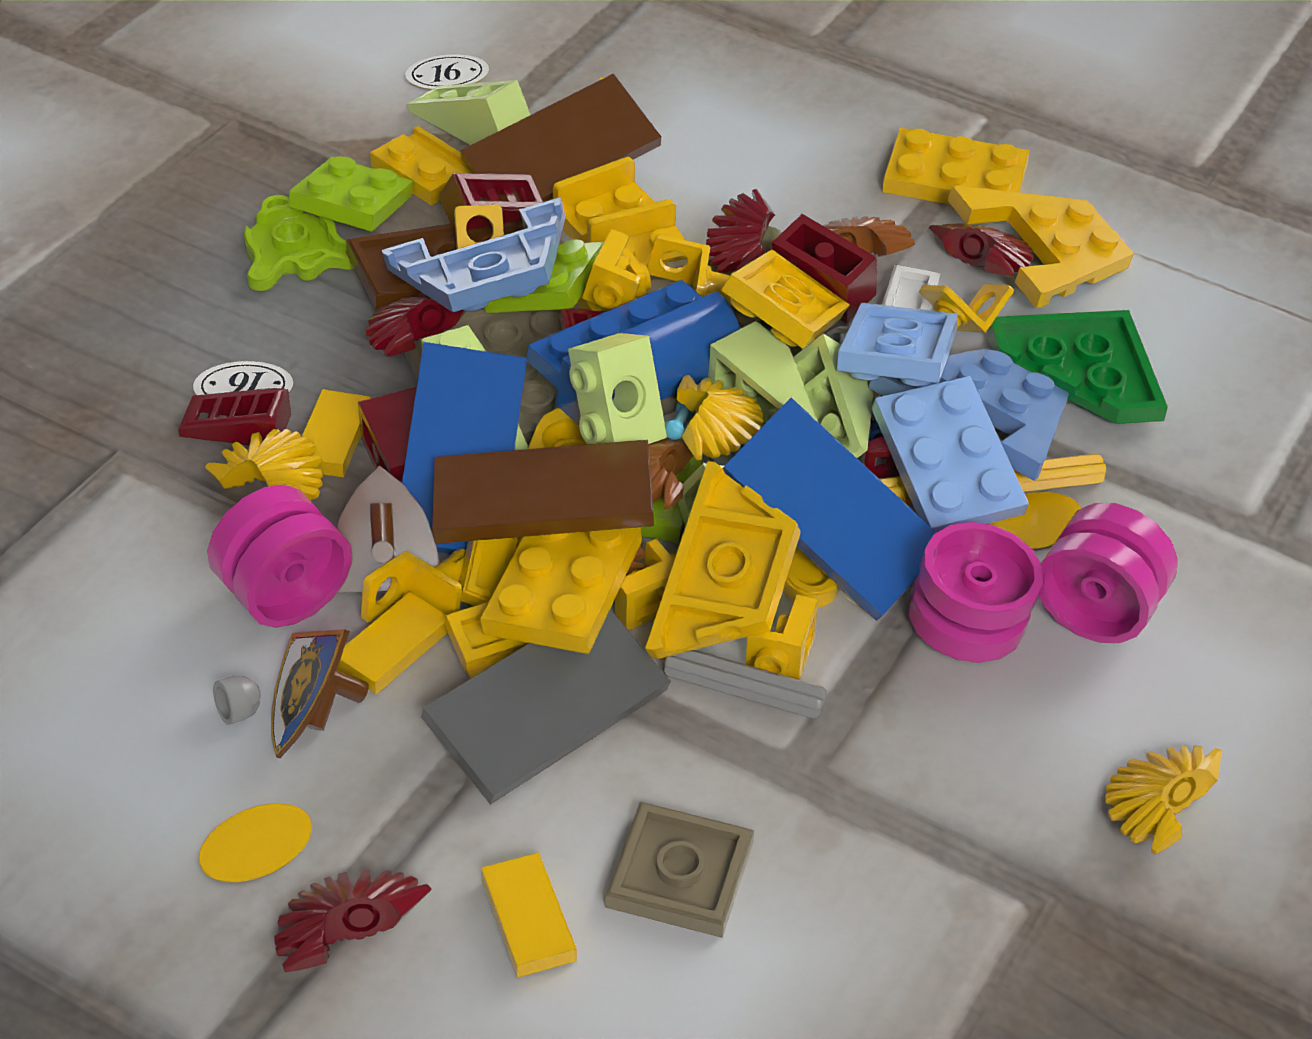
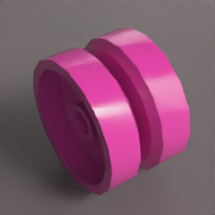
(279, 555)
(1107, 572)
(975, 592)

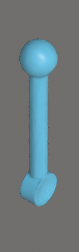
(675, 427)

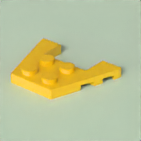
(1061, 231)

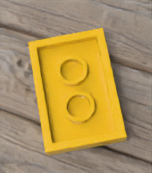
(931, 163)
(784, 299)
(561, 588)

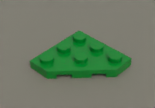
(1089, 356)

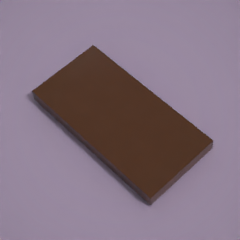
(567, 138)
(384, 286)
(542, 491)

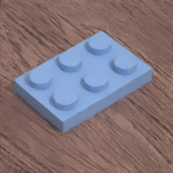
(897, 344)
(949, 455)

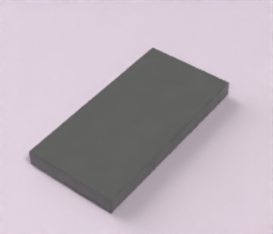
(542, 707)

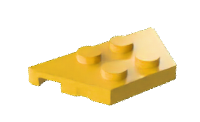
(724, 569)

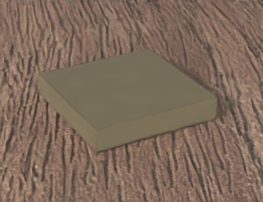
(680, 869)

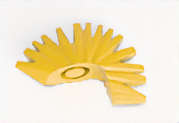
(721, 420)
(277, 460)
(1154, 790)

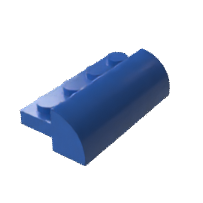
(679, 331)

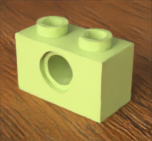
(627, 366)

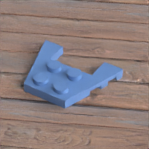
(486, 270)
(1015, 400)

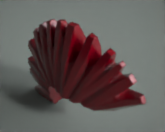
(739, 232)
(984, 247)
(408, 320)
(343, 913)

